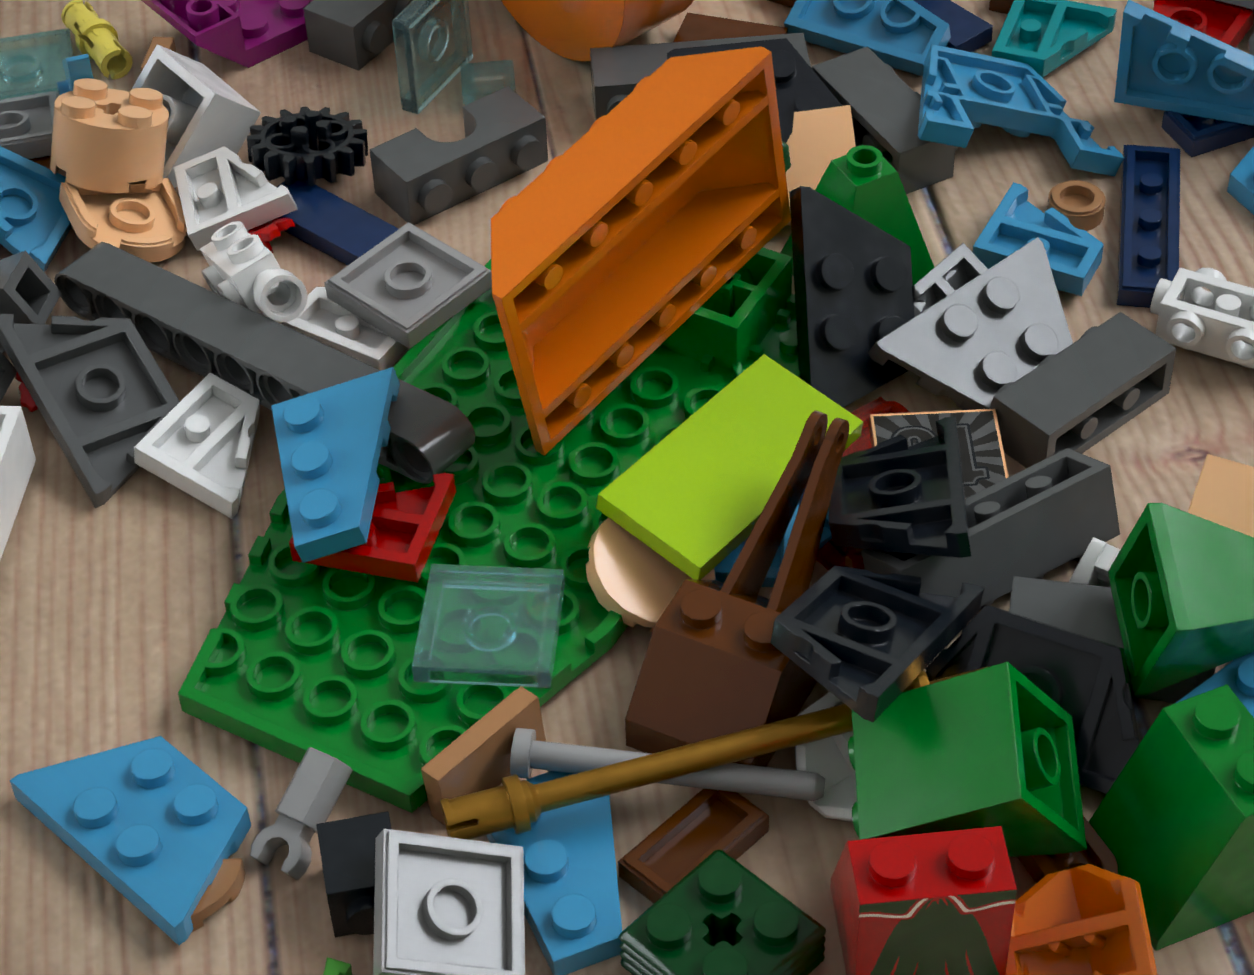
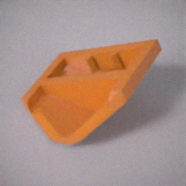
(1081, 925)

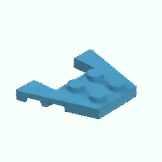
(977, 89)

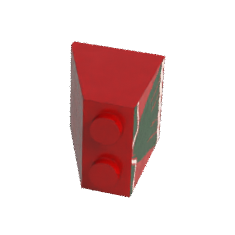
(925, 903)

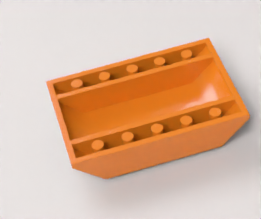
(636, 230)

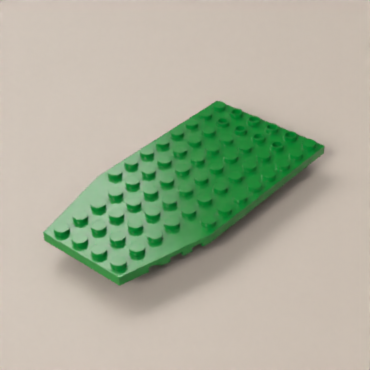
(331, 650)

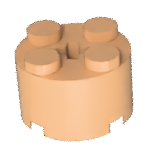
(109, 136)

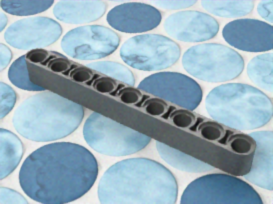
(254, 352)

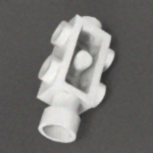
(250, 274)
(1206, 321)

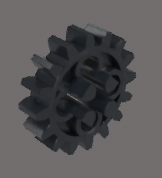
(307, 146)

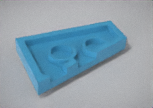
(331, 459)
(570, 882)

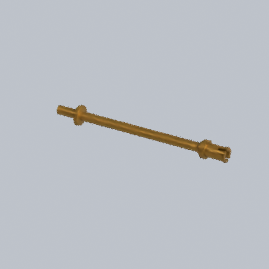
(521, 802)

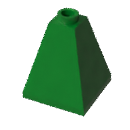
(874, 191)
(1182, 596)

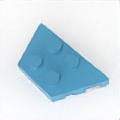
(141, 823)

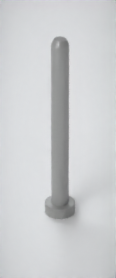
(733, 777)

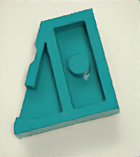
(1051, 32)

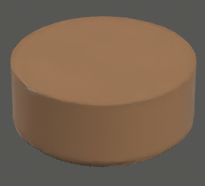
(1079, 202)

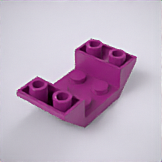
(237, 28)

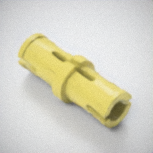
(97, 39)

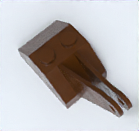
(712, 647)

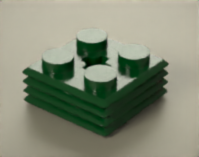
(722, 924)

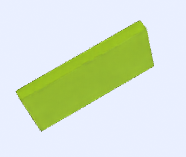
(716, 471)

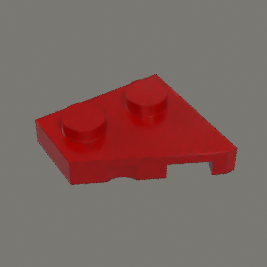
(399, 532)

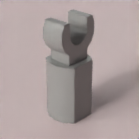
(304, 804)

